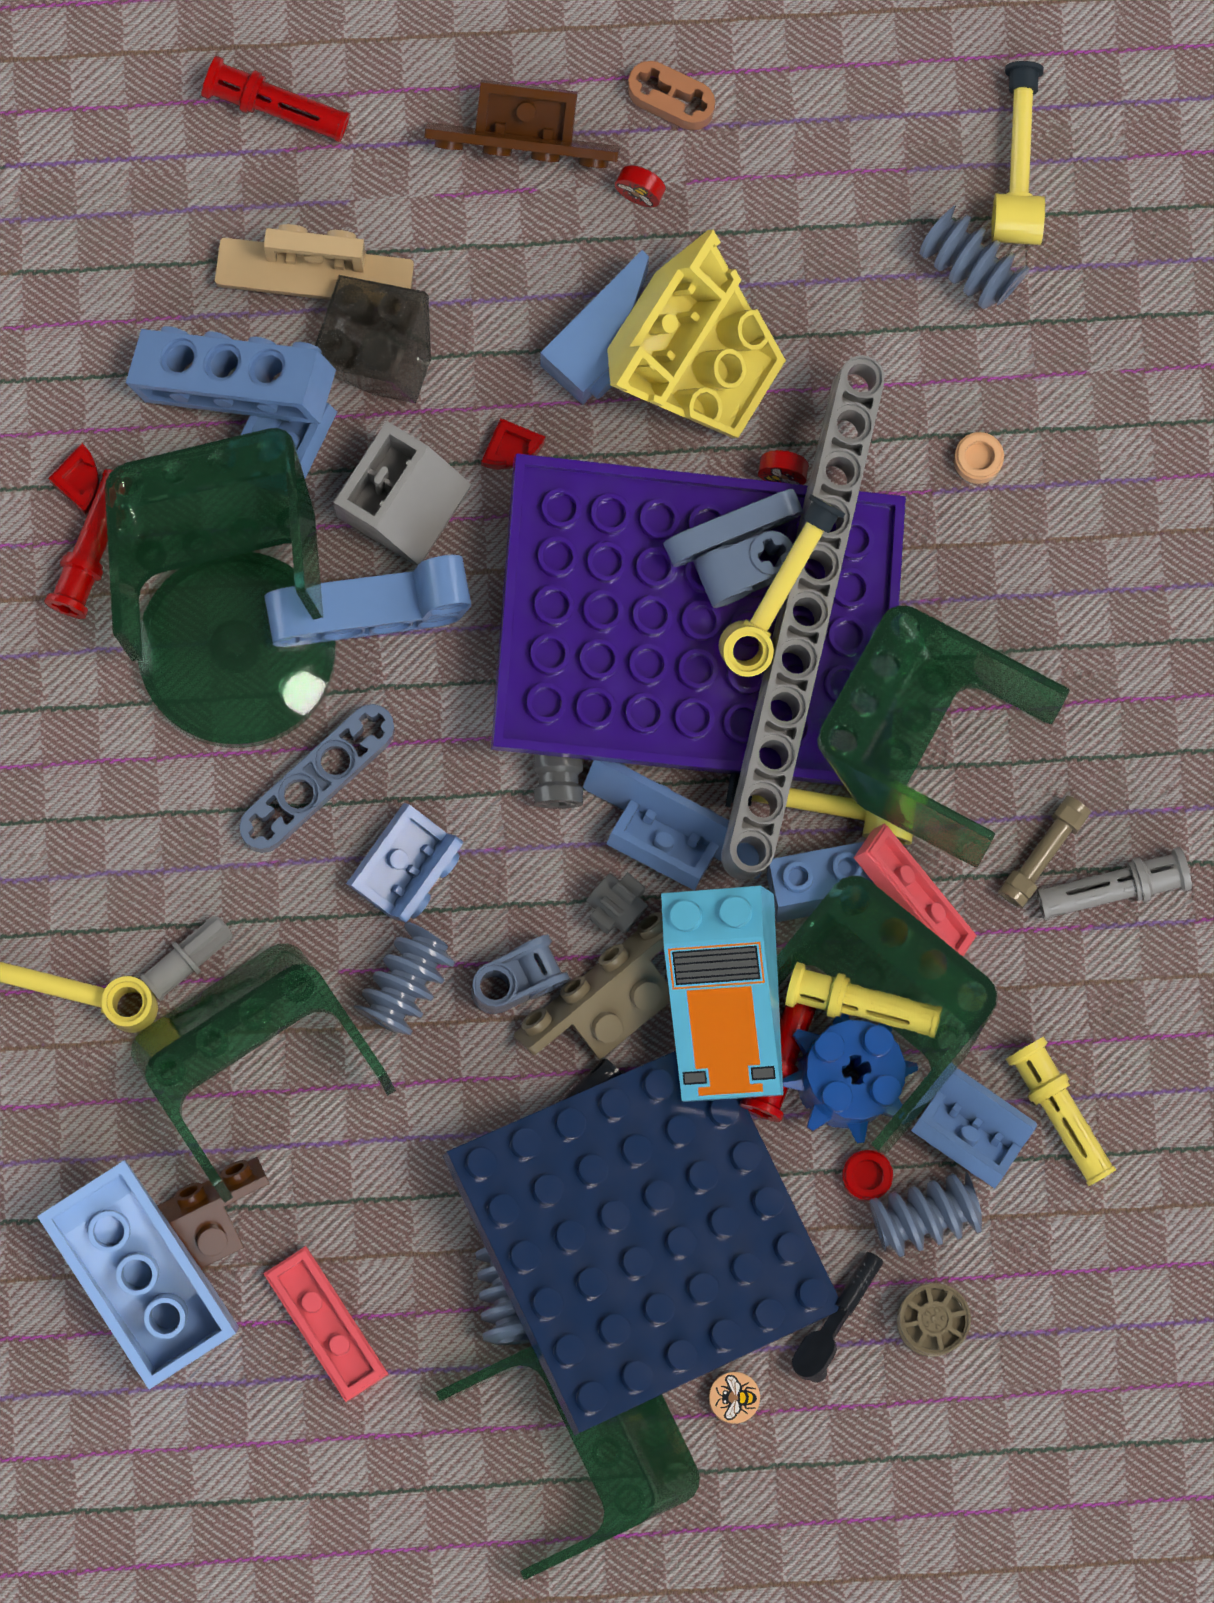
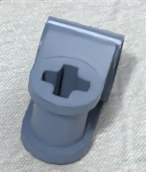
(736, 569)
(521, 975)

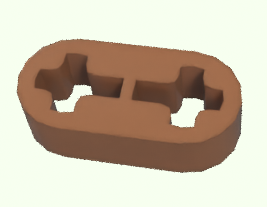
(675, 85)

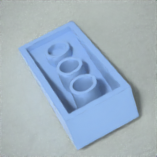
(138, 1274)

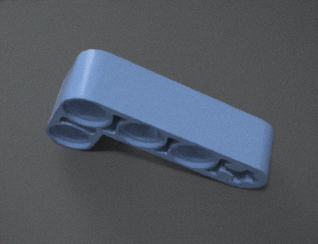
(374, 605)

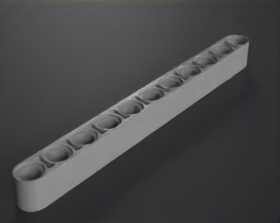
(801, 640)

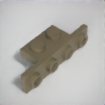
(608, 999)

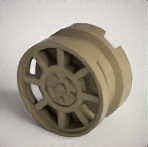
(933, 1320)

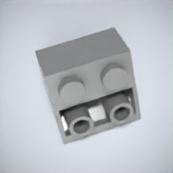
(401, 494)

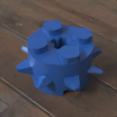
(834, 1098)

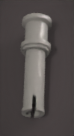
(1138, 880)

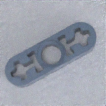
(733, 527)

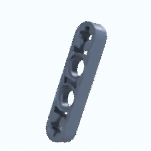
(312, 773)

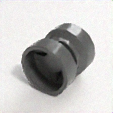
(558, 782)

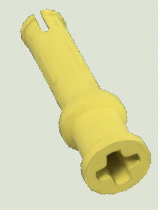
(839, 996)
(1049, 1090)

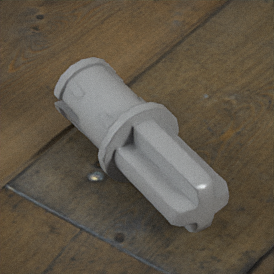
(187, 957)

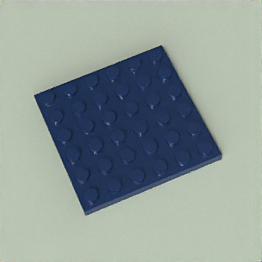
(640, 1239)

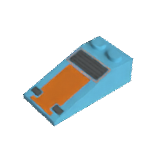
(724, 992)

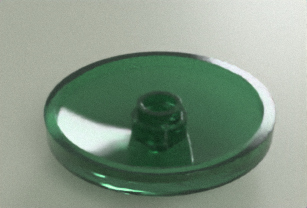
(215, 659)

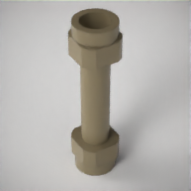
(1067, 819)

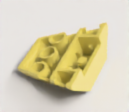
(696, 343)

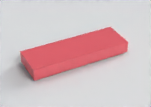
(905, 881)
(326, 1324)

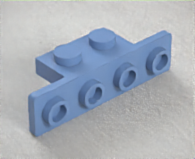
(662, 825)

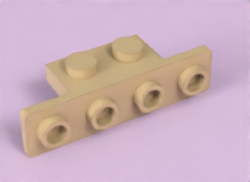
(304, 263)

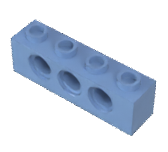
(295, 395)

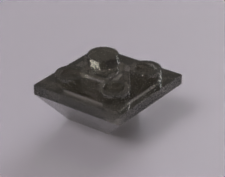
(377, 337)

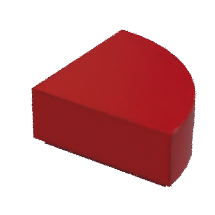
(507, 442)
(77, 478)

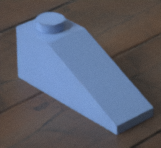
(579, 352)

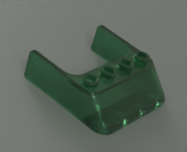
(206, 508)
(897, 705)
(889, 950)
(230, 1023)
(631, 1459)

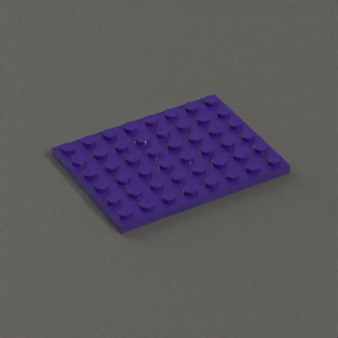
(621, 650)

